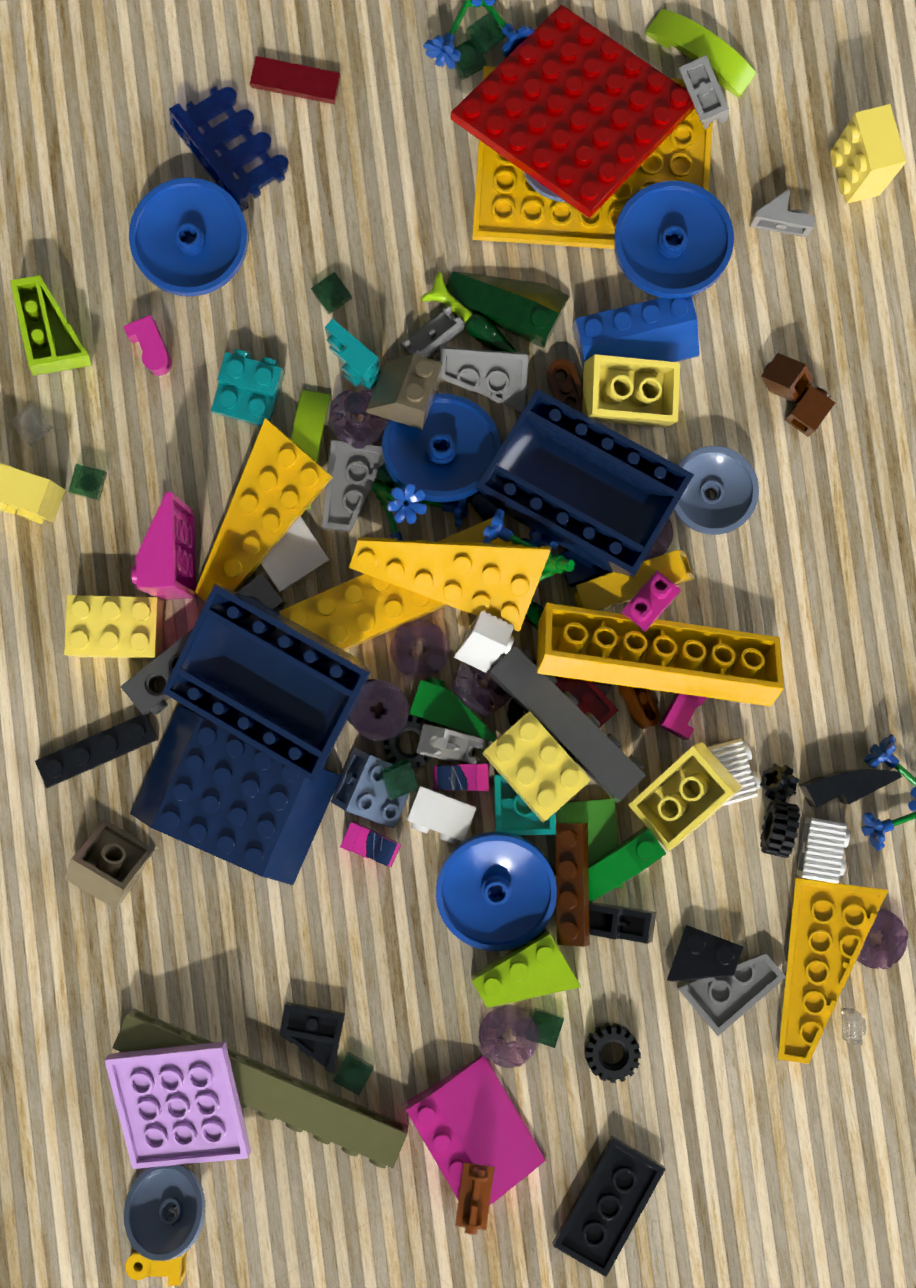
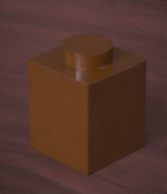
(787, 378)
(810, 410)

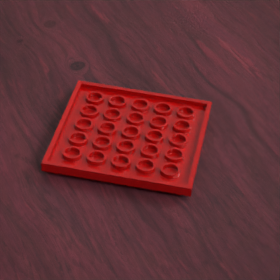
(574, 110)

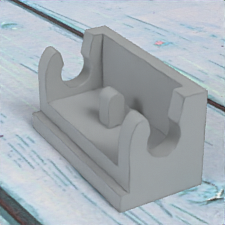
(704, 91)
(434, 334)
(449, 745)

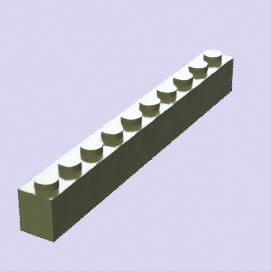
(282, 1095)

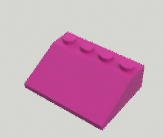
(167, 554)
(474, 1122)

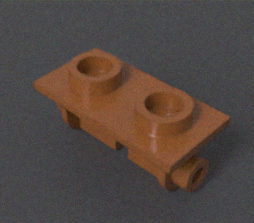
(474, 1197)

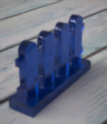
(204, 145)

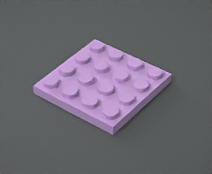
(178, 1105)

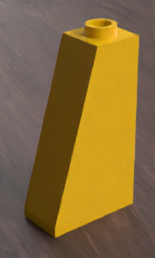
(620, 588)

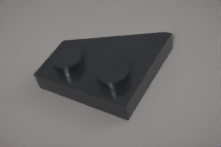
(703, 957)
(314, 1032)

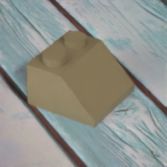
(406, 390)
(109, 863)

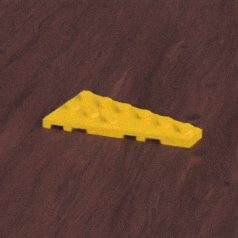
(269, 499)
(458, 573)
(824, 944)

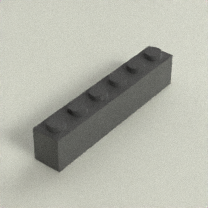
(567, 724)

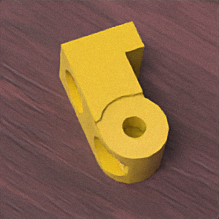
(139, 1268)

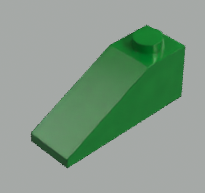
(445, 708)
(623, 862)

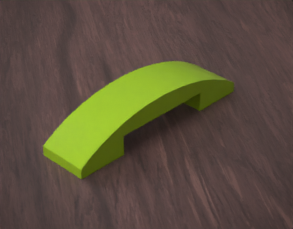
(695, 42)
(310, 422)

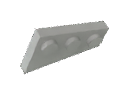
(488, 372)
(352, 479)
(728, 998)

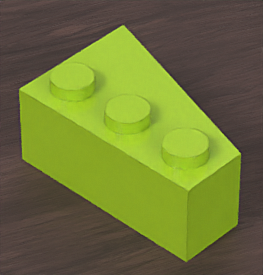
(45, 331)
(525, 973)

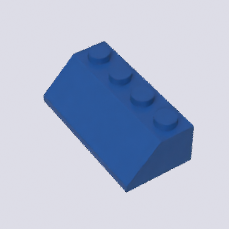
(646, 330)

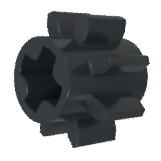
(779, 782)

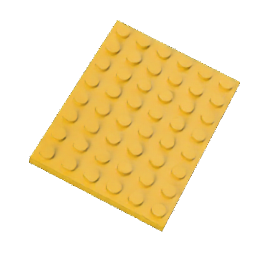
(516, 213)

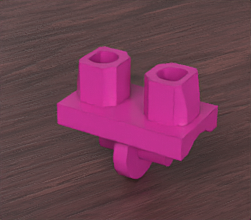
(651, 601)

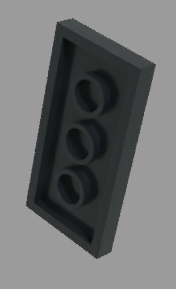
(608, 1206)

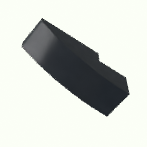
(846, 785)
(621, 922)

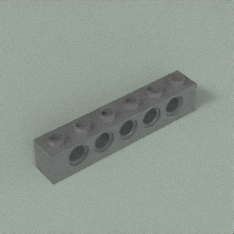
(140, 686)

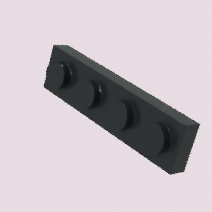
(96, 750)

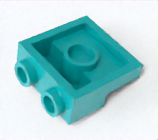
(357, 361)
(247, 388)
(514, 815)

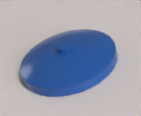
(188, 236)
(673, 239)
(447, 454)
(496, 891)

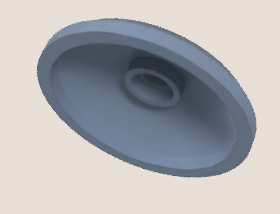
(734, 489)
(151, 1208)

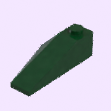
(511, 304)

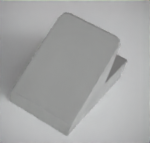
(777, 218)

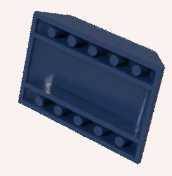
(583, 485)
(267, 680)
(232, 799)

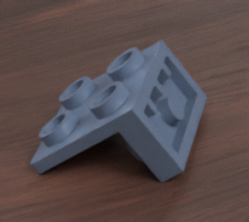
(363, 790)

